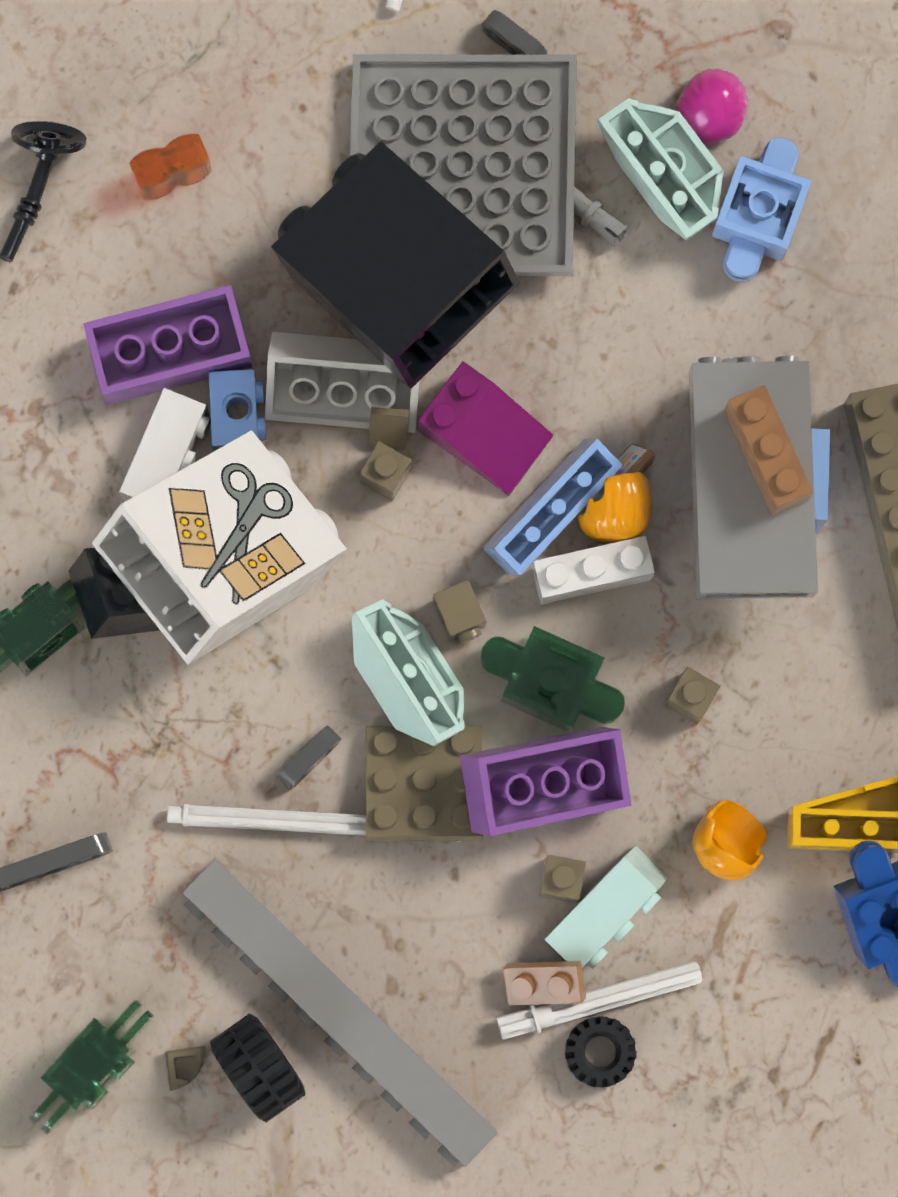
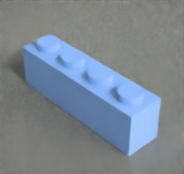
(552, 506)

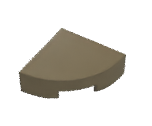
(184, 1065)

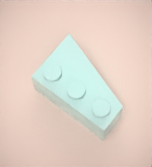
(608, 909)

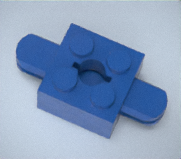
(871, 907)

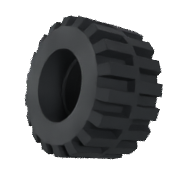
(257, 1068)

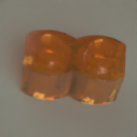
(162, 169)

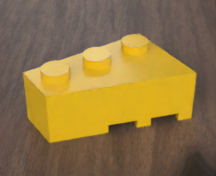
(847, 819)

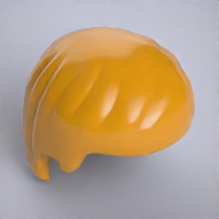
(622, 510)
(729, 841)

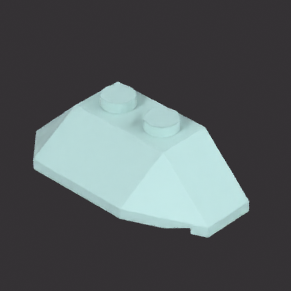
(665, 164)
(407, 673)

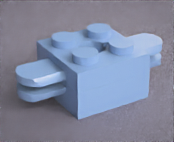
(761, 209)

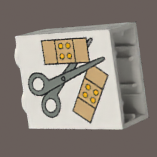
(219, 545)

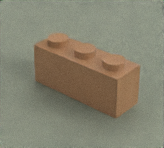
(768, 450)

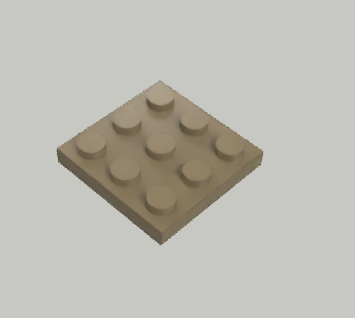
(417, 787)

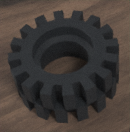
(623, 1043)

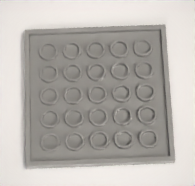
(486, 137)

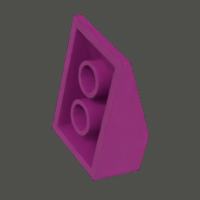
(484, 428)

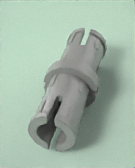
(597, 218)

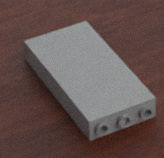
(736, 539)

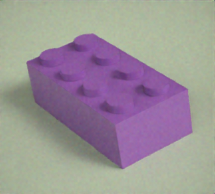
(167, 344)
(545, 780)

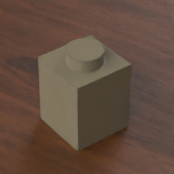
(385, 471)
(460, 612)
(692, 695)
(562, 878)

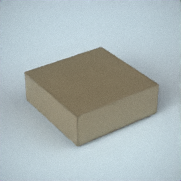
(388, 427)

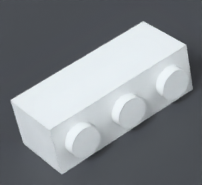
(166, 442)
(593, 570)

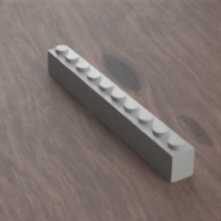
(339, 1013)

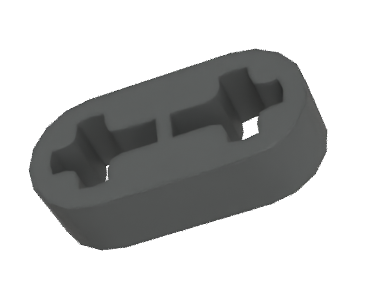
(510, 35)
(308, 757)

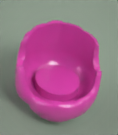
(714, 105)

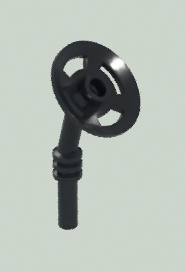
(47, 150)

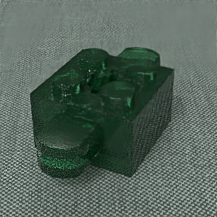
(38, 626)
(552, 679)
(90, 1065)

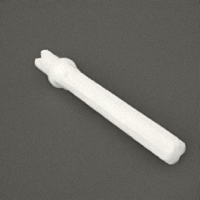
(600, 1000)

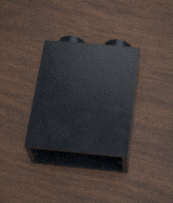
(394, 262)

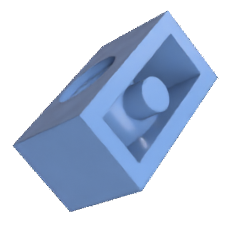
(229, 389)

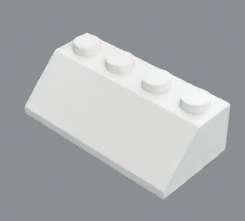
(331, 382)

